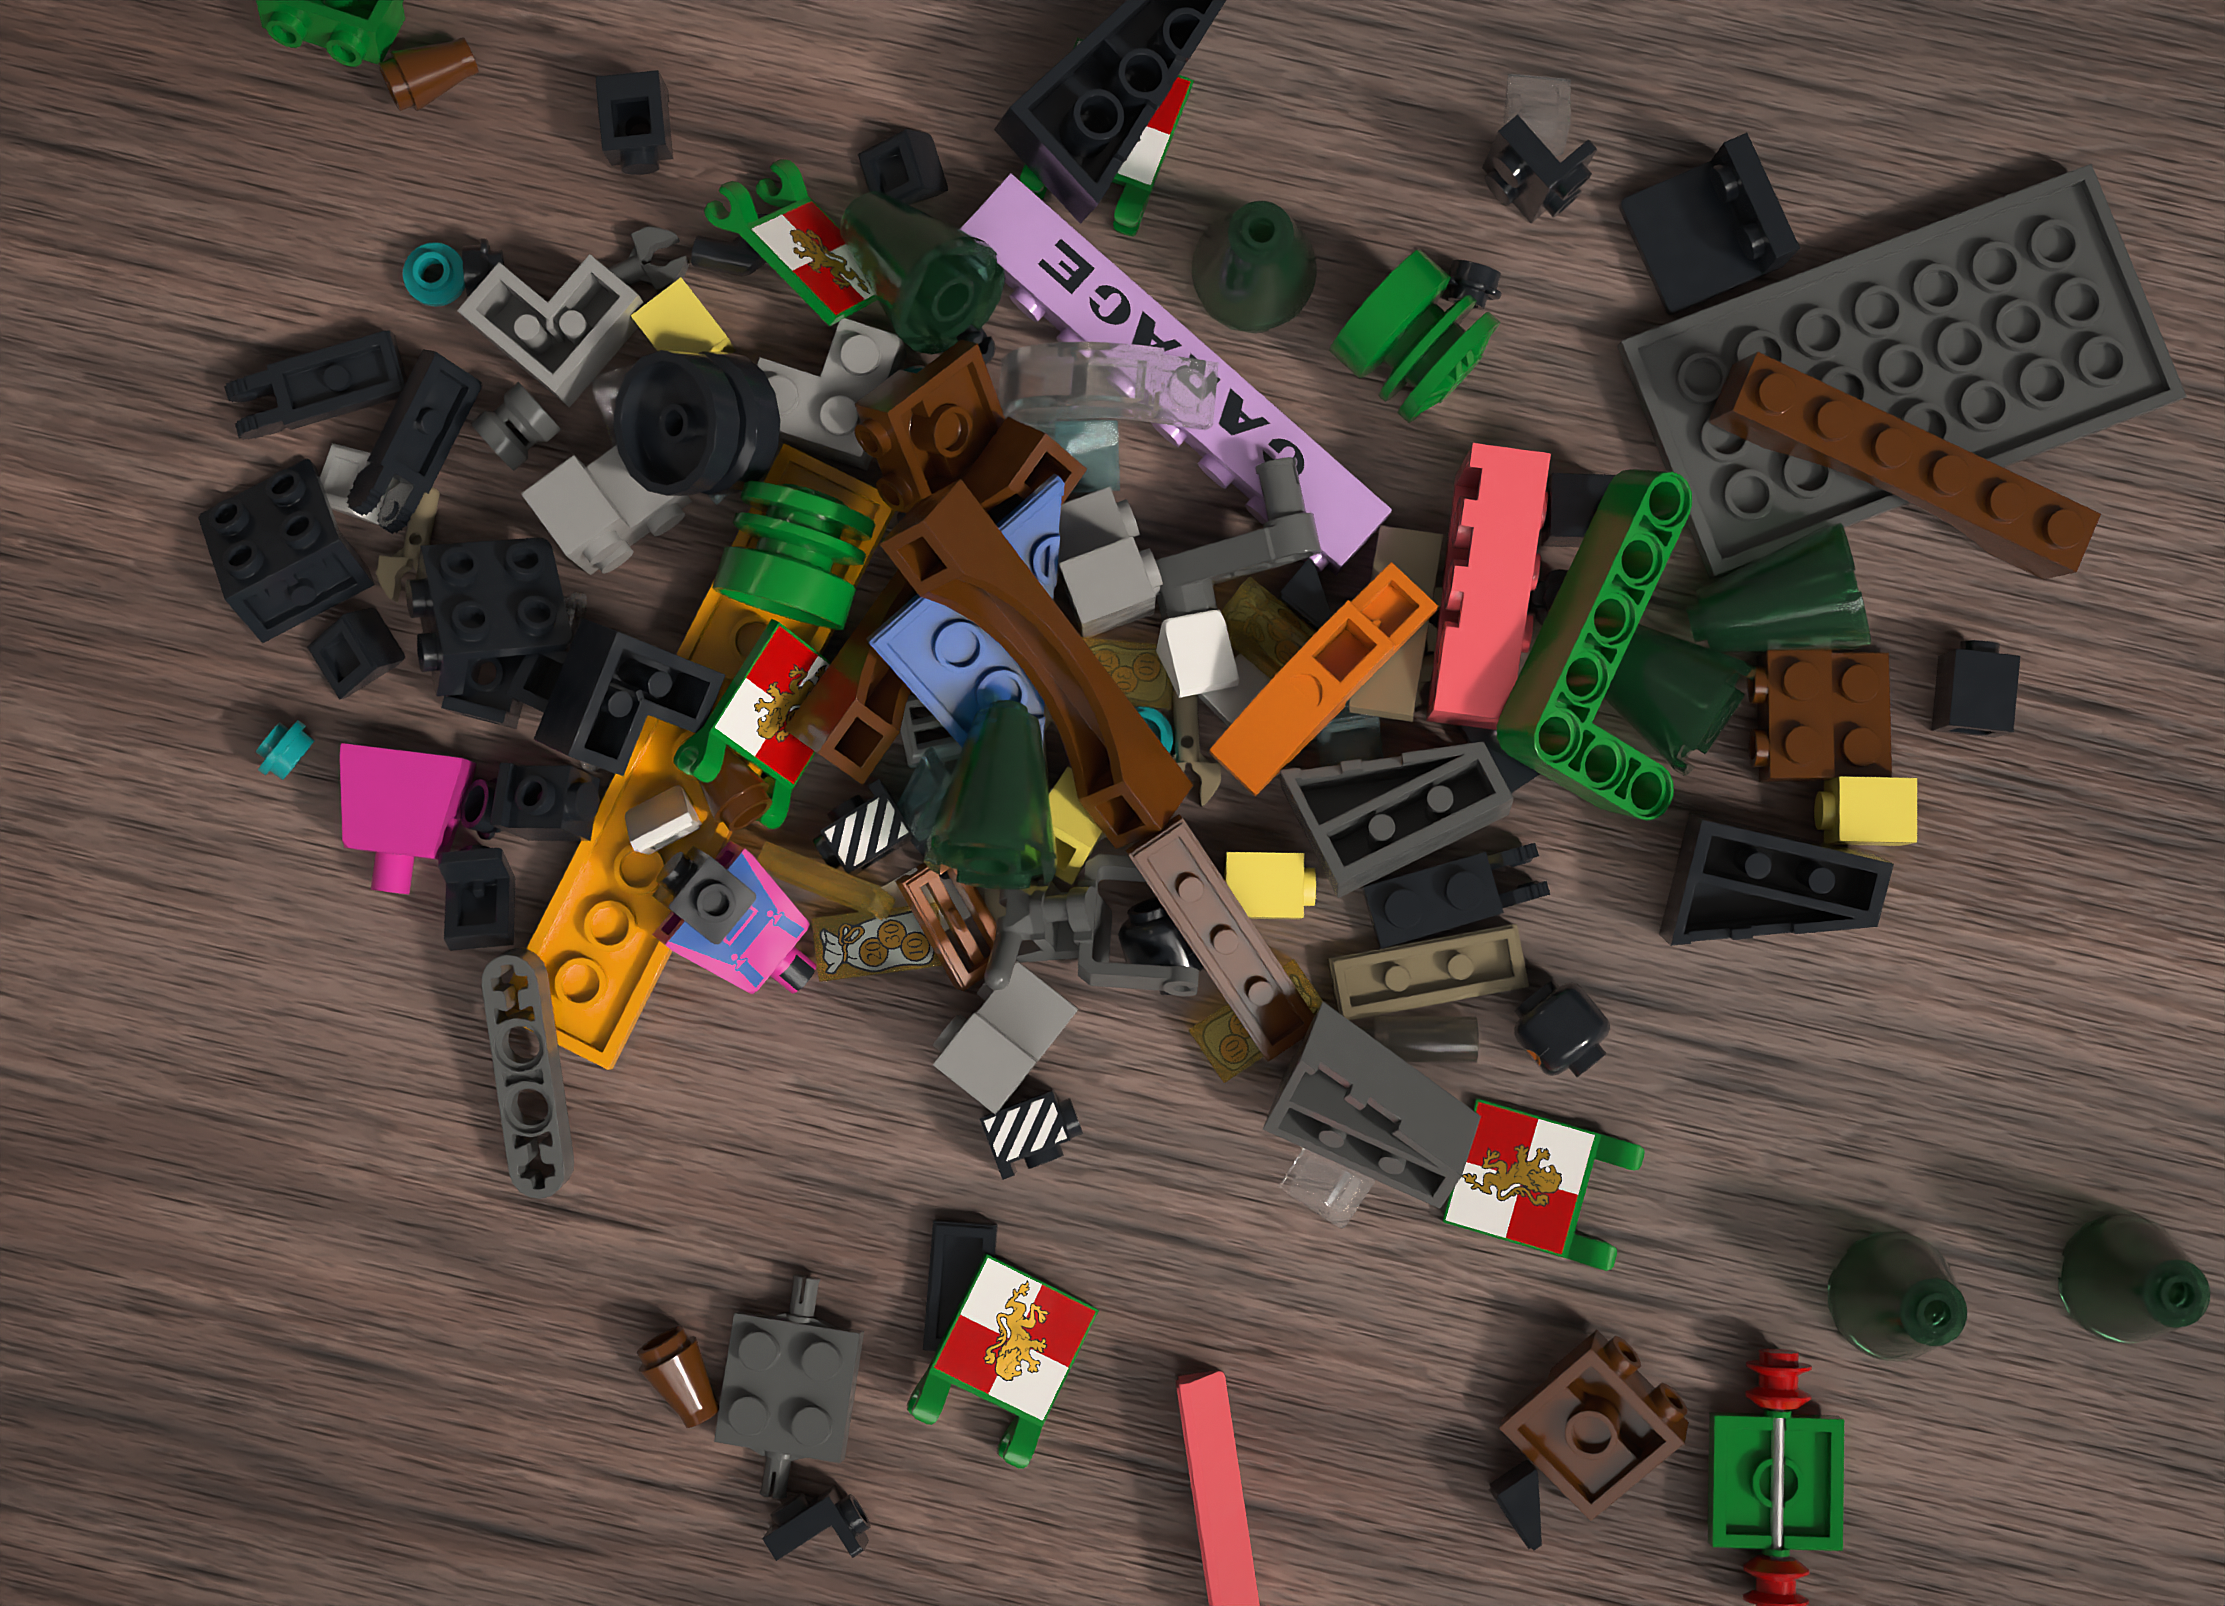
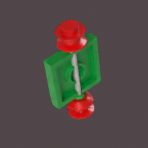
(1776, 1480)

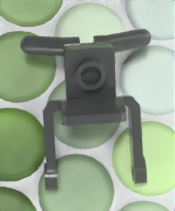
(1072, 925)

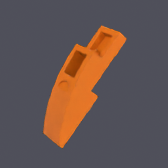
(1322, 678)

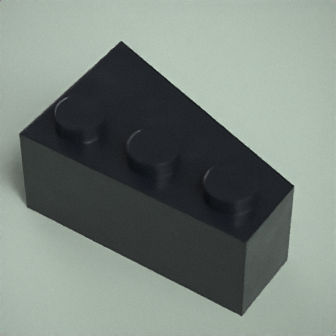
(1766, 882)

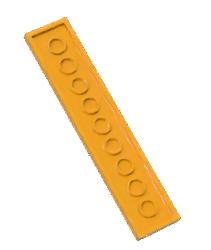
(603, 911)

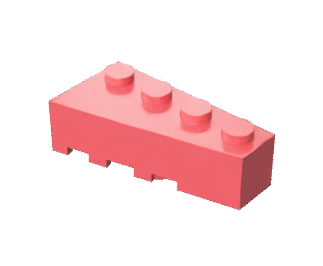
(1487, 583)

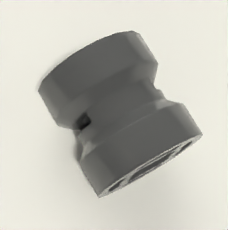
(526, 416)

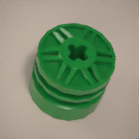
(1414, 336)
(794, 554)

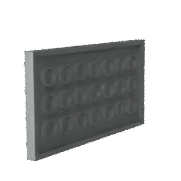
(1978, 328)

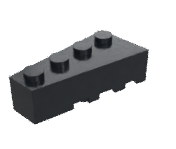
(1101, 96)

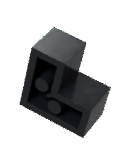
(612, 688)

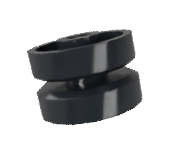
(696, 422)

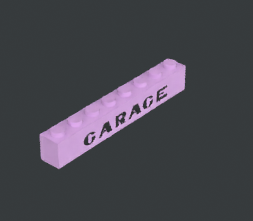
(1093, 301)

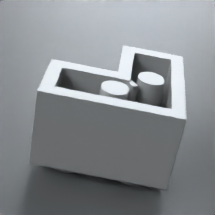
(557, 340)
(821, 411)
(600, 511)
(1101, 564)
(1004, 1038)

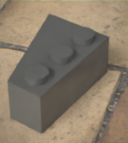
(1394, 809)
(1371, 1111)

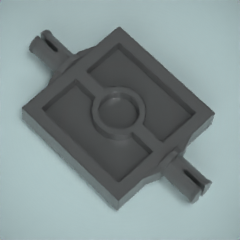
(789, 1386)

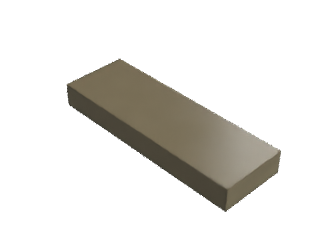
(1395, 685)
(1428, 972)

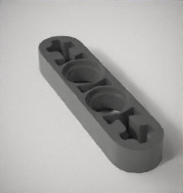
(537, 1073)

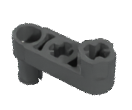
(1283, 540)

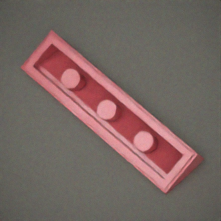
(1217, 1489)

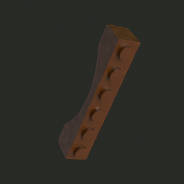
(1828, 427)
(966, 563)
(860, 698)

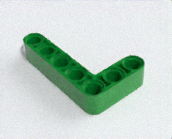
(1587, 640)

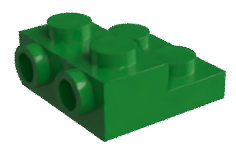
(346, 28)

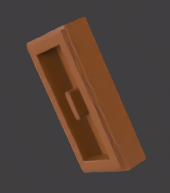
(911, 890)

